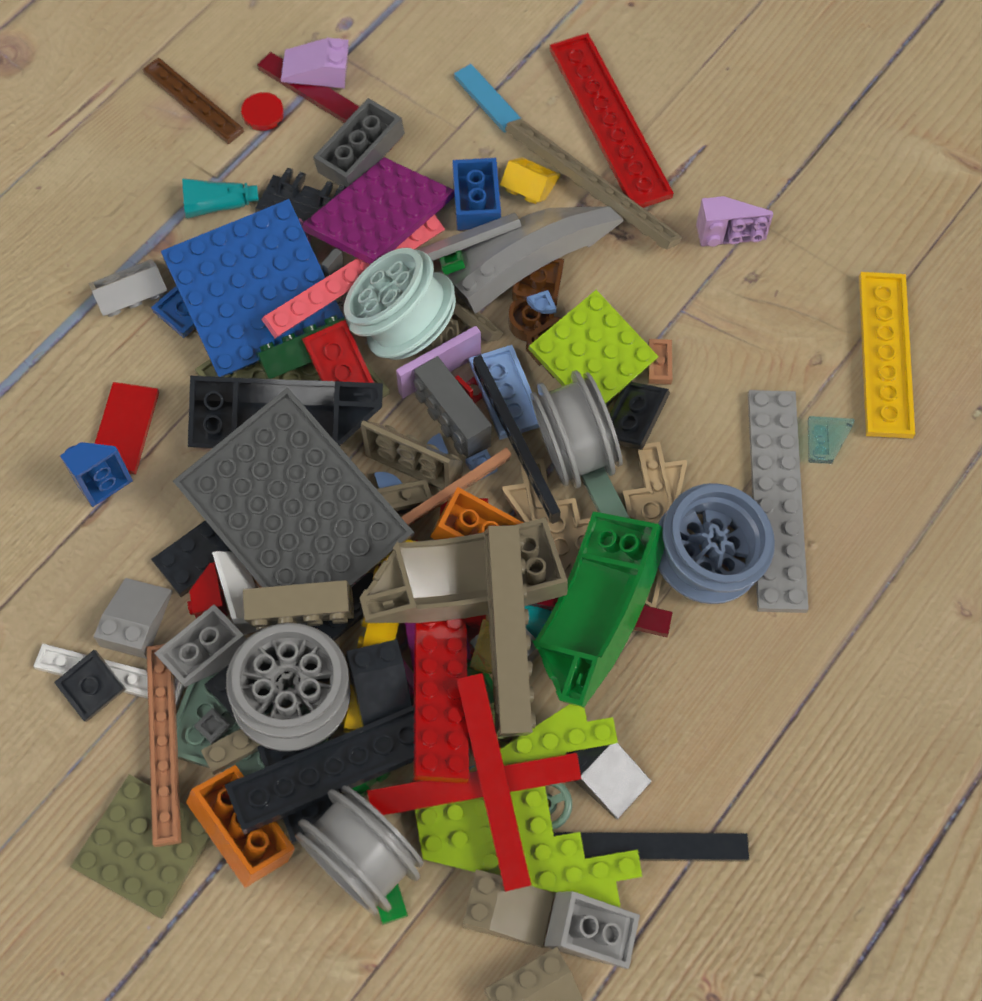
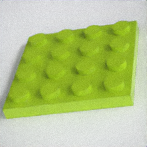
(596, 342)

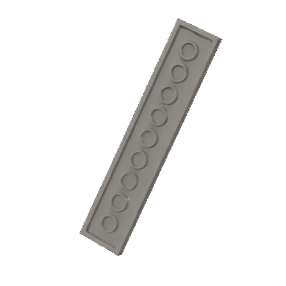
(779, 493)

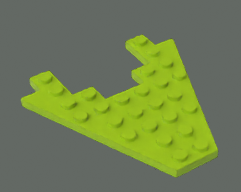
(462, 837)

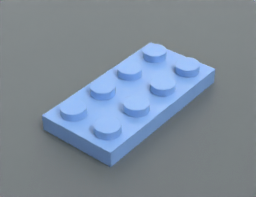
(513, 387)

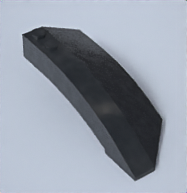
(225, 403)

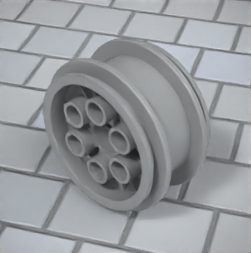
(577, 429)
(287, 727)
(360, 849)

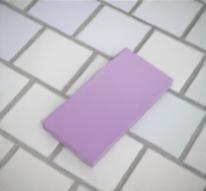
(452, 353)

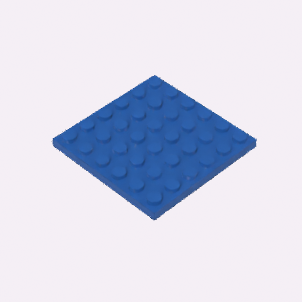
(240, 276)

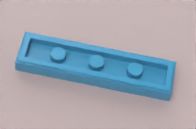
(486, 96)

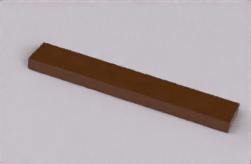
(193, 100)

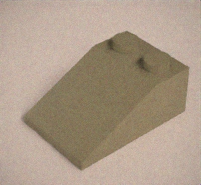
(511, 915)

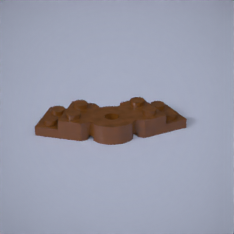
(520, 325)

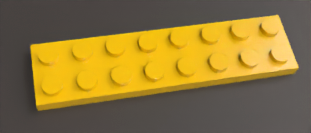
(886, 355)

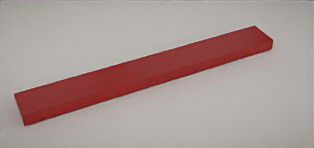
(494, 782)
(433, 793)

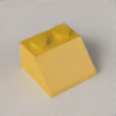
(529, 179)

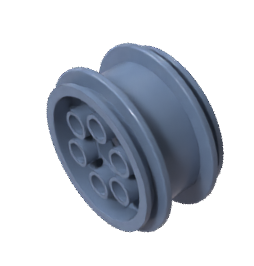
(703, 577)

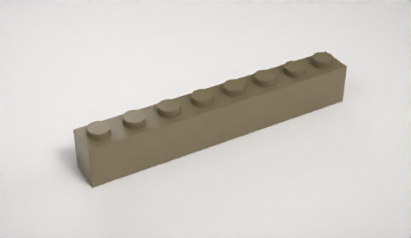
(508, 631)

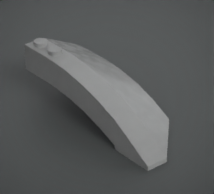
(512, 256)

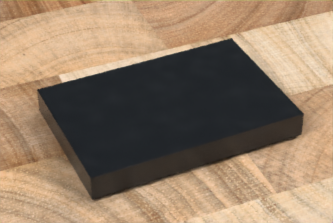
(637, 413)

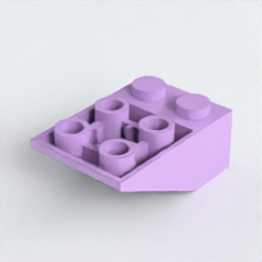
(731, 221)

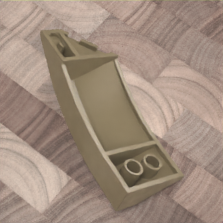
(450, 581)

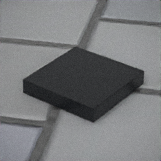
(90, 685)

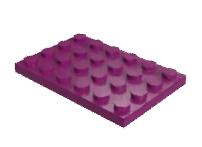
(378, 211)

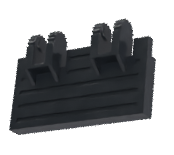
(304, 203)

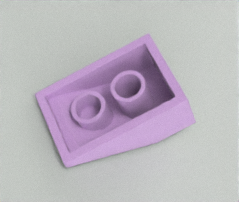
(317, 63)

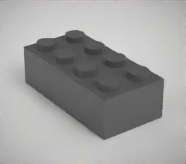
(359, 143)
(452, 408)

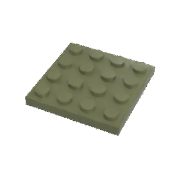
(123, 853)

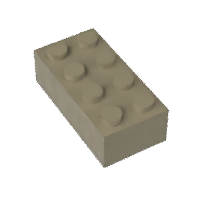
(299, 604)

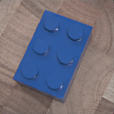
(476, 192)

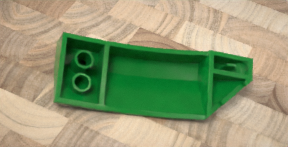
(600, 605)

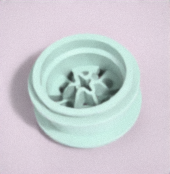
(400, 304)

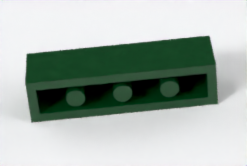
(291, 351)

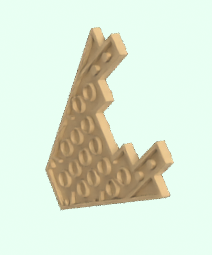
(648, 504)

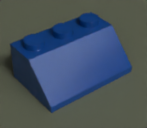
(96, 470)

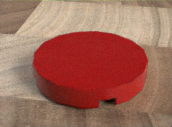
(262, 111)

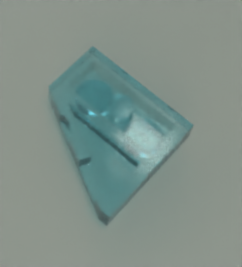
(826, 437)

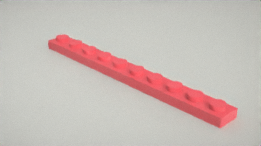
(336, 285)

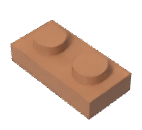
(661, 370)

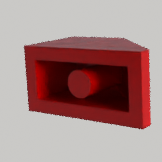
(207, 592)

